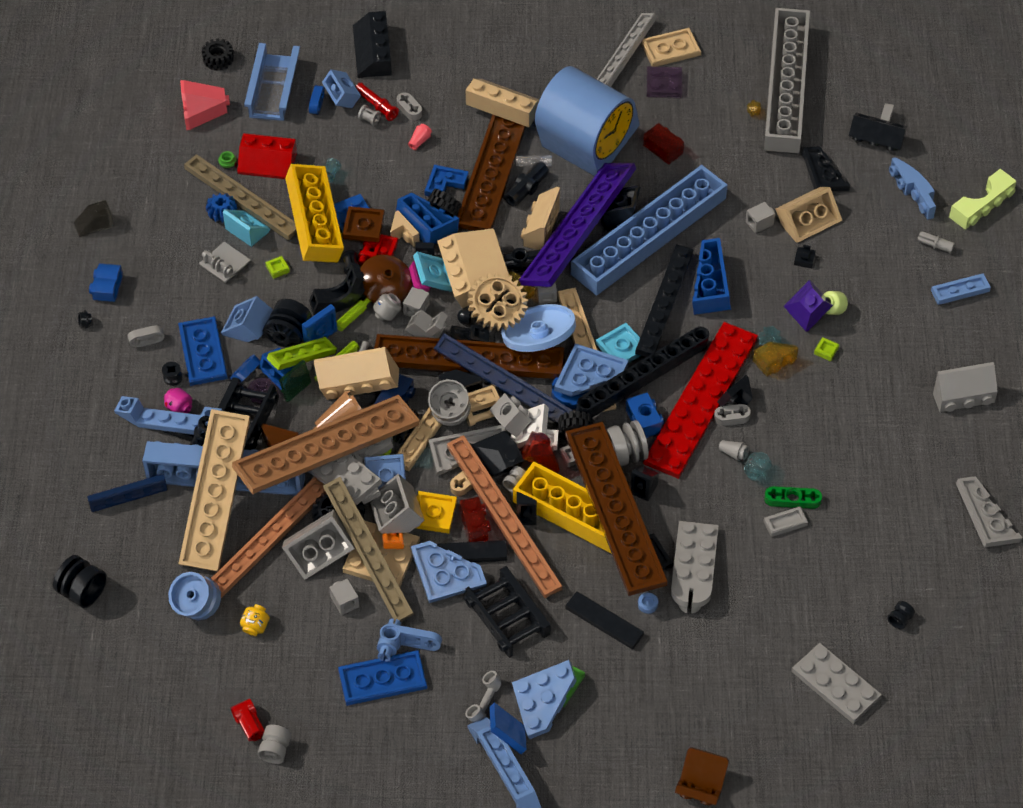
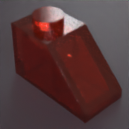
(540, 450)

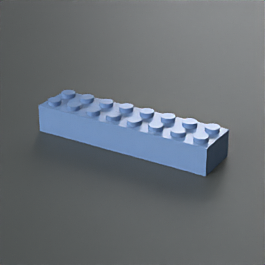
(181, 465)

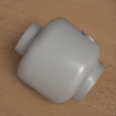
(387, 307)

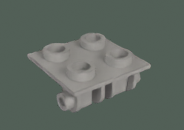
(223, 261)

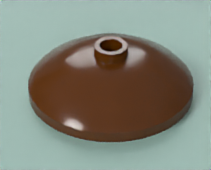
(378, 283)

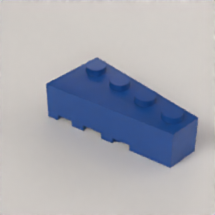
(711, 284)

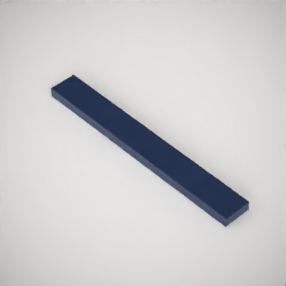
(498, 377)

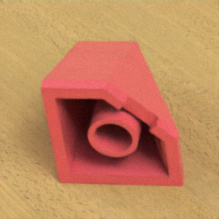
(202, 103)

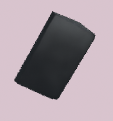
(526, 509)

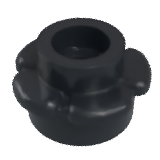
(84, 319)

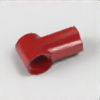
(246, 716)

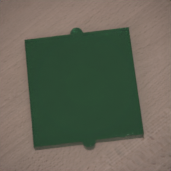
(295, 381)

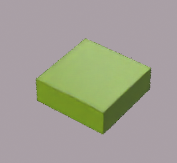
(277, 267)
(826, 349)

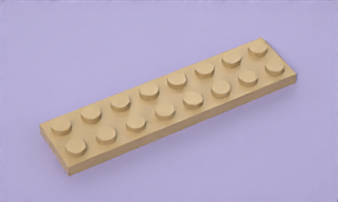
(214, 491)

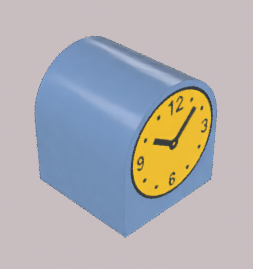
(584, 119)

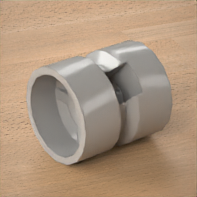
(274, 744)

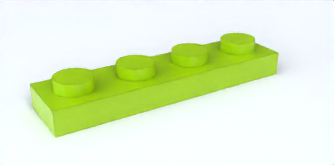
(306, 351)

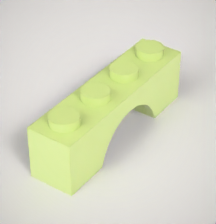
(969, 211)

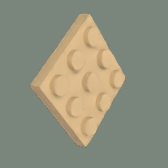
(397, 559)

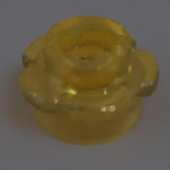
(754, 108)

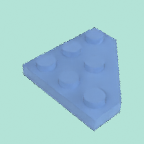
(587, 370)
(445, 572)
(543, 696)

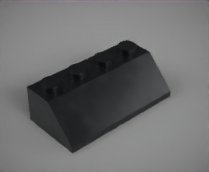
(372, 45)

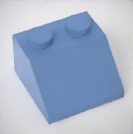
(247, 320)

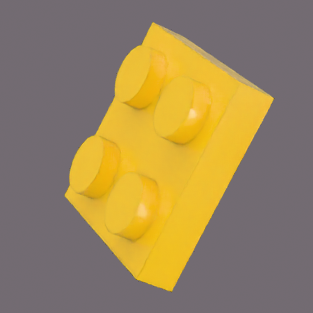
(437, 511)

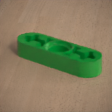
(806, 492)

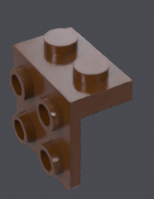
(702, 776)

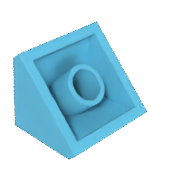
(244, 226)

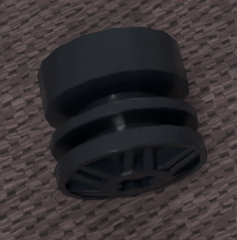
(286, 322)
(79, 581)

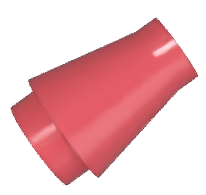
(420, 135)

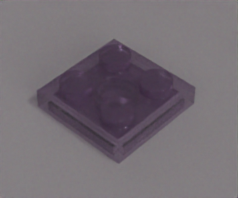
(664, 82)

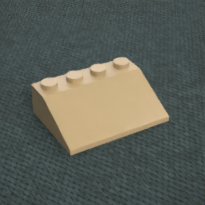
(469, 257)

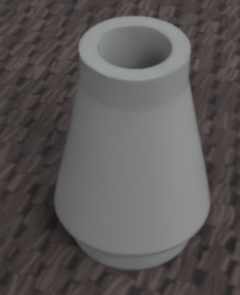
(736, 450)

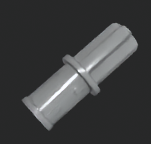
(936, 242)

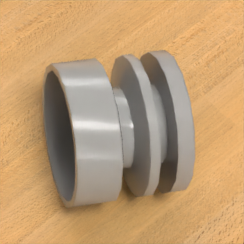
(444, 393)
(628, 443)

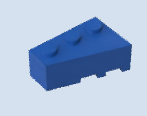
(426, 219)

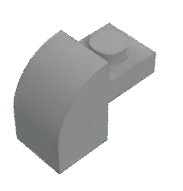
(426, 326)

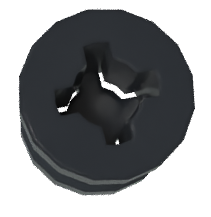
(169, 376)

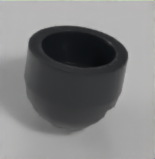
(464, 316)

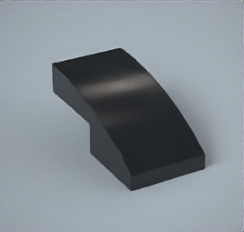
(474, 333)

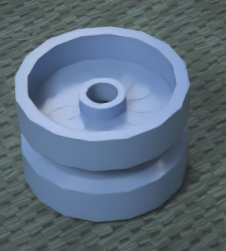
(194, 596)

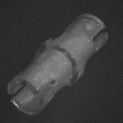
(531, 160)

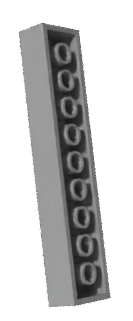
(787, 80)

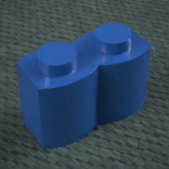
(106, 282)

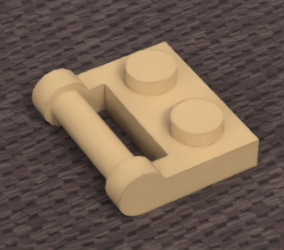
(480, 400)

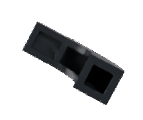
(342, 295)

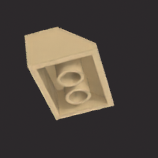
(809, 213)
(542, 219)

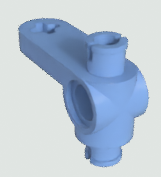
(395, 635)

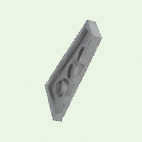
(441, 455)
(986, 515)

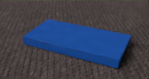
(202, 351)
(382, 679)

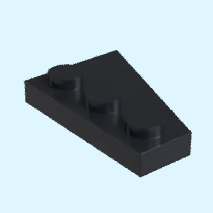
(821, 170)

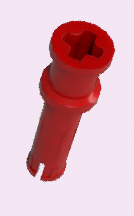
(380, 104)

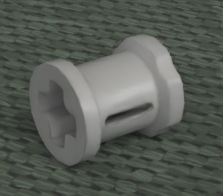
(369, 115)

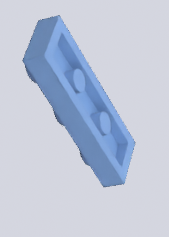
(960, 289)

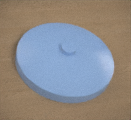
(540, 328)

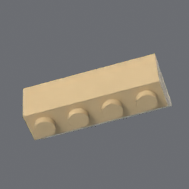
(501, 101)
(356, 372)

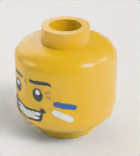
(254, 620)

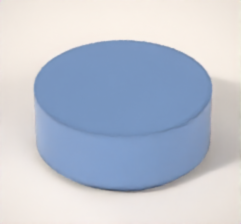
(647, 603)

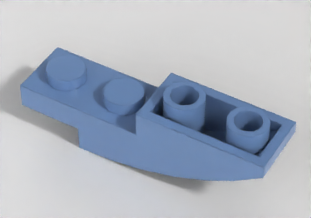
(913, 183)

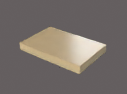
(671, 47)

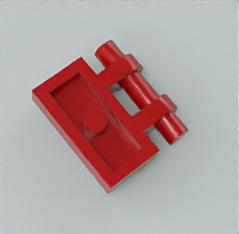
(386, 246)

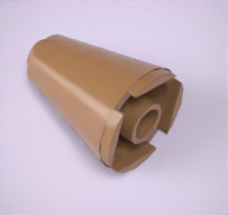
(340, 408)

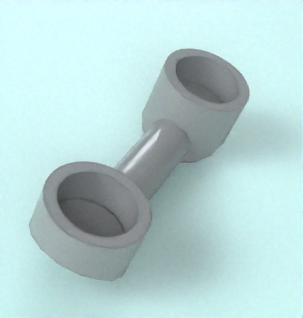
(493, 683)

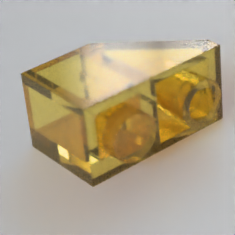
(774, 356)

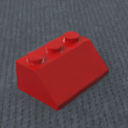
(266, 155)

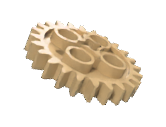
(510, 312)

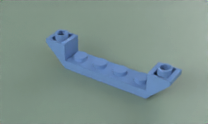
(134, 412)
(505, 764)

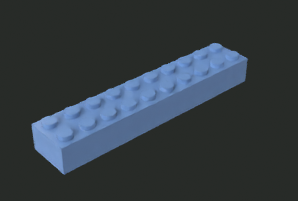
(648, 230)

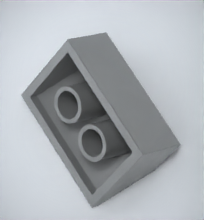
(965, 387)
(397, 507)
(318, 544)

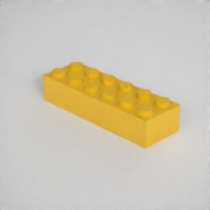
(314, 213)
(562, 503)

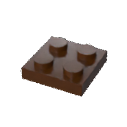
(363, 224)

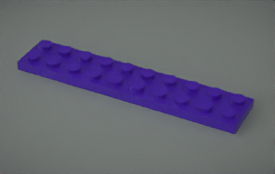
(577, 225)

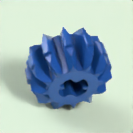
(217, 204)

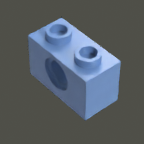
(341, 88)

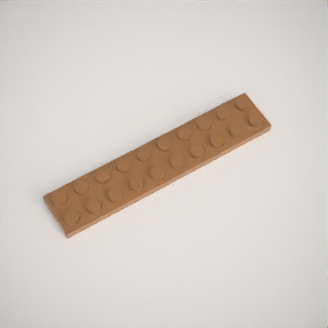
(325, 444)

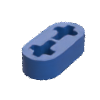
(316, 99)
(246, 368)

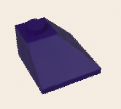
(808, 306)

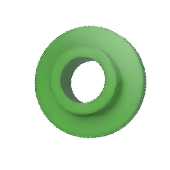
(227, 159)

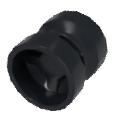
(899, 617)

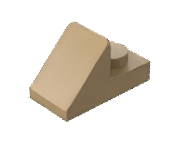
(402, 228)

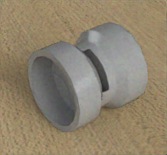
(515, 475)

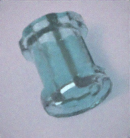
(332, 167)

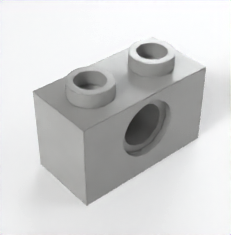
(511, 414)

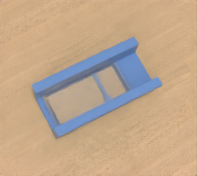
(270, 84)

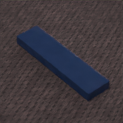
(127, 493)

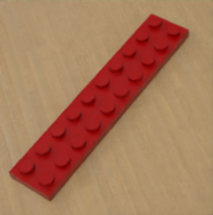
(699, 400)

